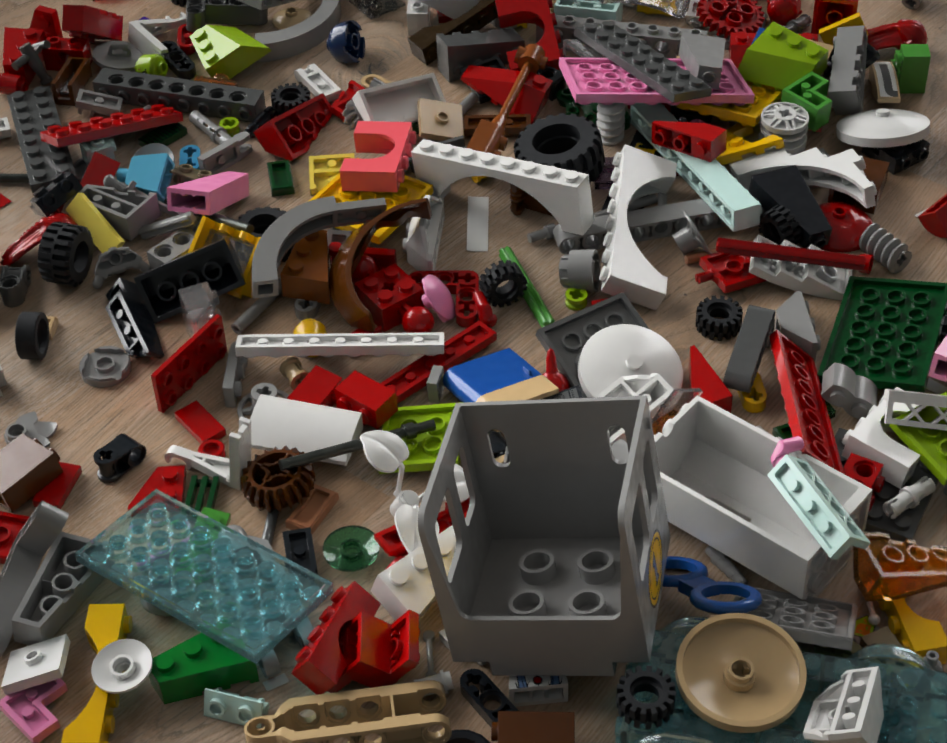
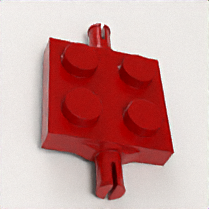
(727, 271)

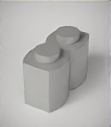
(847, 390)

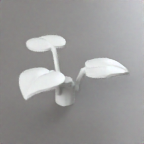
(386, 453)

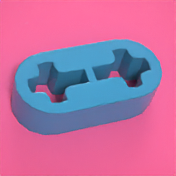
(186, 152)

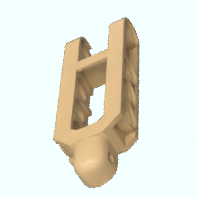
(397, 717)

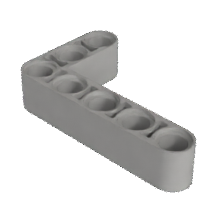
(24, 560)

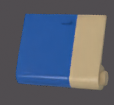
(497, 378)

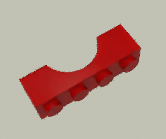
(322, 660)

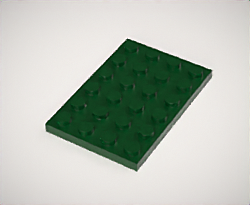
(888, 331)

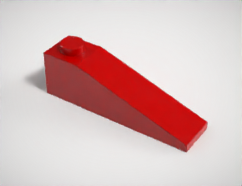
(499, 82)
(296, 129)

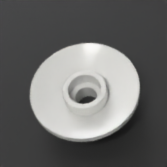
(121, 656)

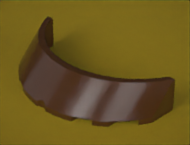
(350, 254)

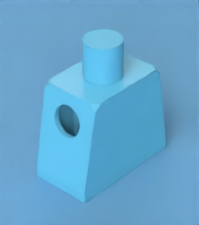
(150, 173)

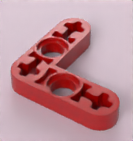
(461, 289)

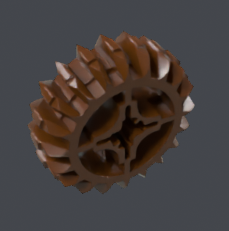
(278, 487)

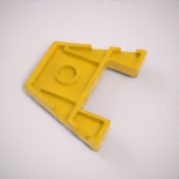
(737, 146)

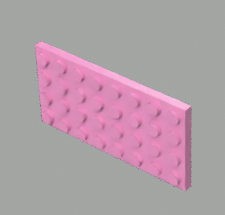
(607, 83)

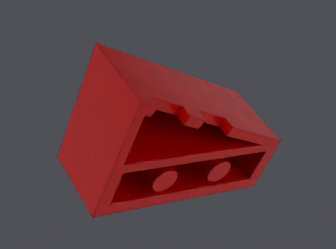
(89, 24)
(12, 41)

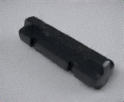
(268, 114)

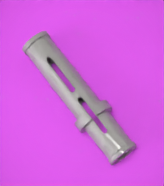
(200, 120)

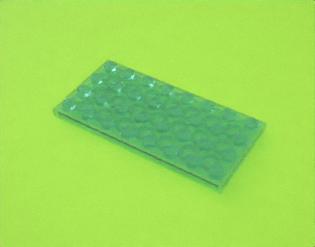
(205, 574)

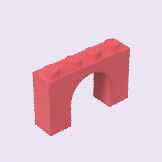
(384, 172)

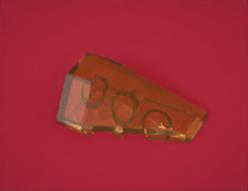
(897, 568)

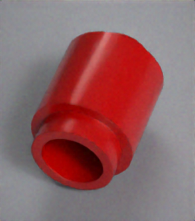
(11, 83)

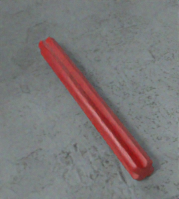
(790, 254)

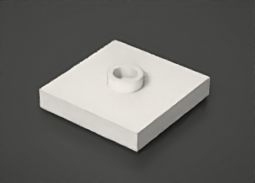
(36, 664)

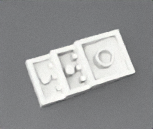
(807, 278)

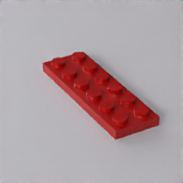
(115, 125)

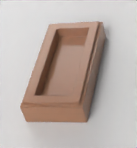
(312, 509)

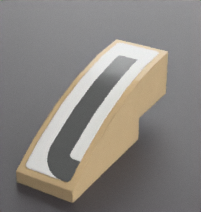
(884, 82)

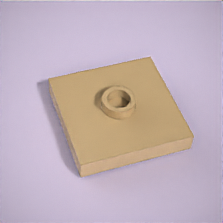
(439, 119)

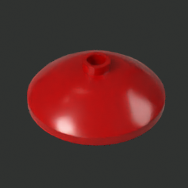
(847, 226)

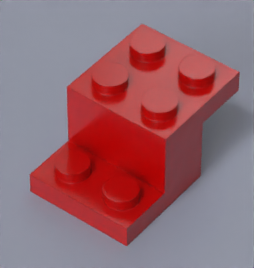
(378, 650)

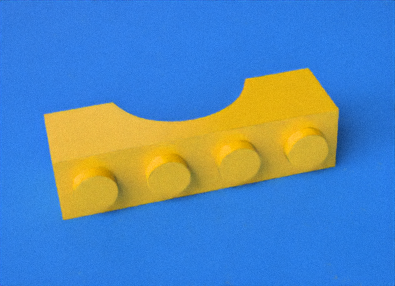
(913, 630)

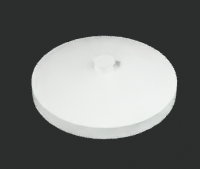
(883, 128)
(626, 352)

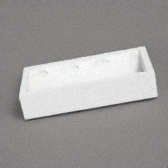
(397, 99)
(302, 426)

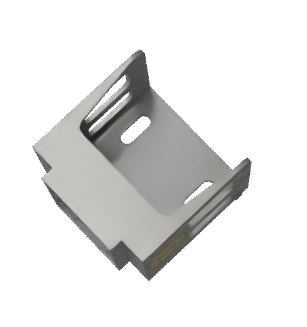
(558, 544)

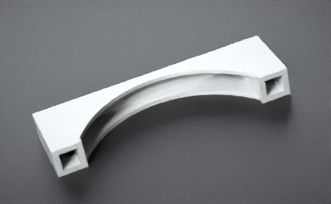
(559, 190)
(624, 266)

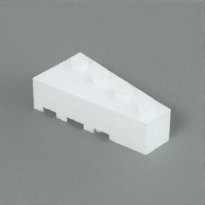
(408, 581)

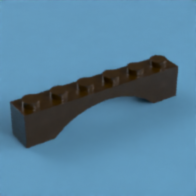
(424, 43)

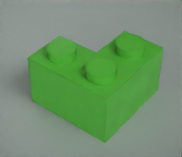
(912, 67)
(810, 94)

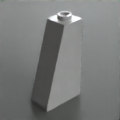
(703, 57)

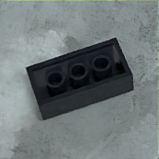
(211, 263)

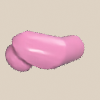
(785, 447)

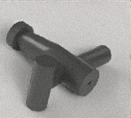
(30, 56)

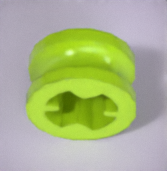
(231, 125)
(576, 304)

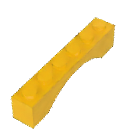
(96, 721)

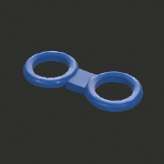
(699, 587)

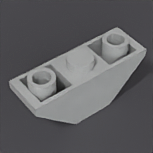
(795, 323)

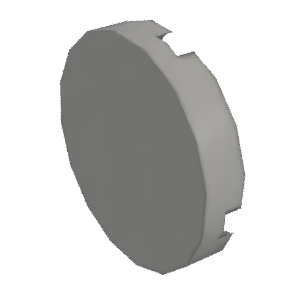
(105, 367)

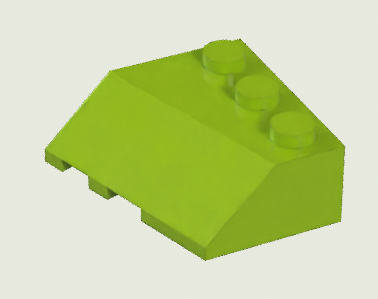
(226, 49)
(781, 58)

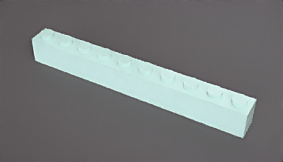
(707, 179)

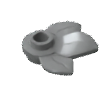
(31, 427)

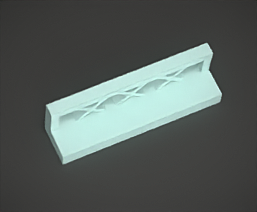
(817, 507)

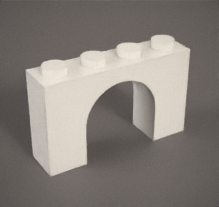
(873, 443)

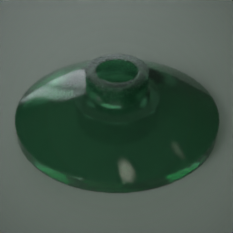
(350, 548)

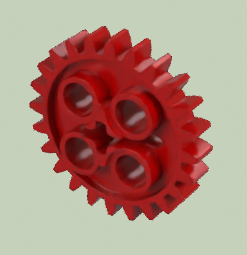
(730, 16)

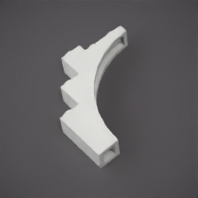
(838, 172)

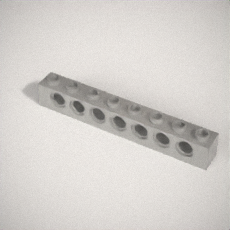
(652, 34)

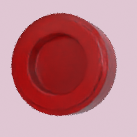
(213, 447)

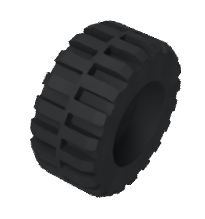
(563, 142)

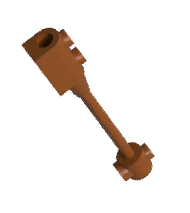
(490, 136)

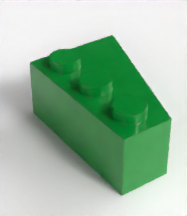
(198, 665)

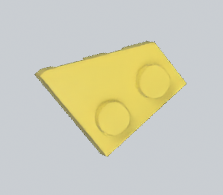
(324, 169)

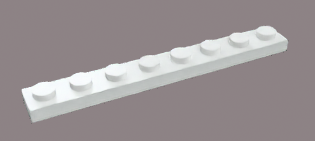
(340, 344)

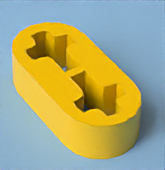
(759, 394)

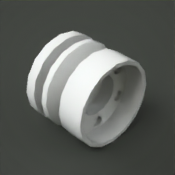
(787, 122)

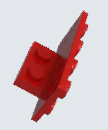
(189, 363)

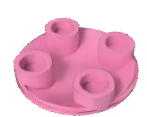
(438, 297)

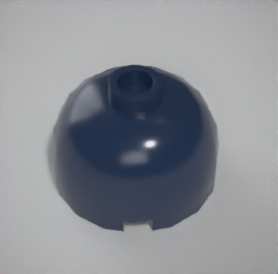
(345, 42)

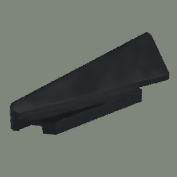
(133, 320)

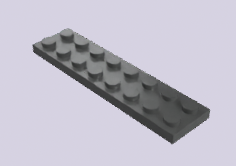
(643, 62)
(31, 114)

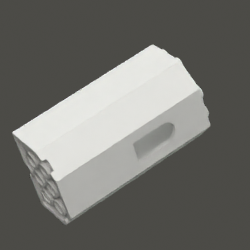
(723, 460)

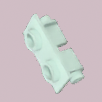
(232, 707)

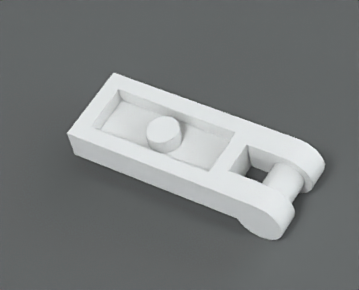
(317, 82)

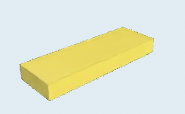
(87, 215)

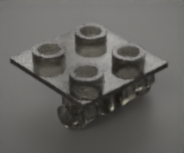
(376, 8)

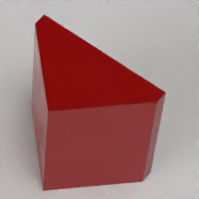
(831, 11)

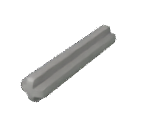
(167, 225)

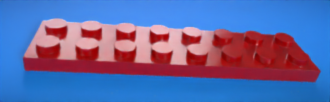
(803, 400)

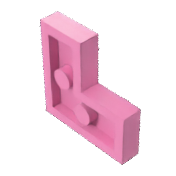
(29, 710)

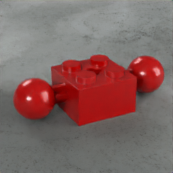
(391, 297)

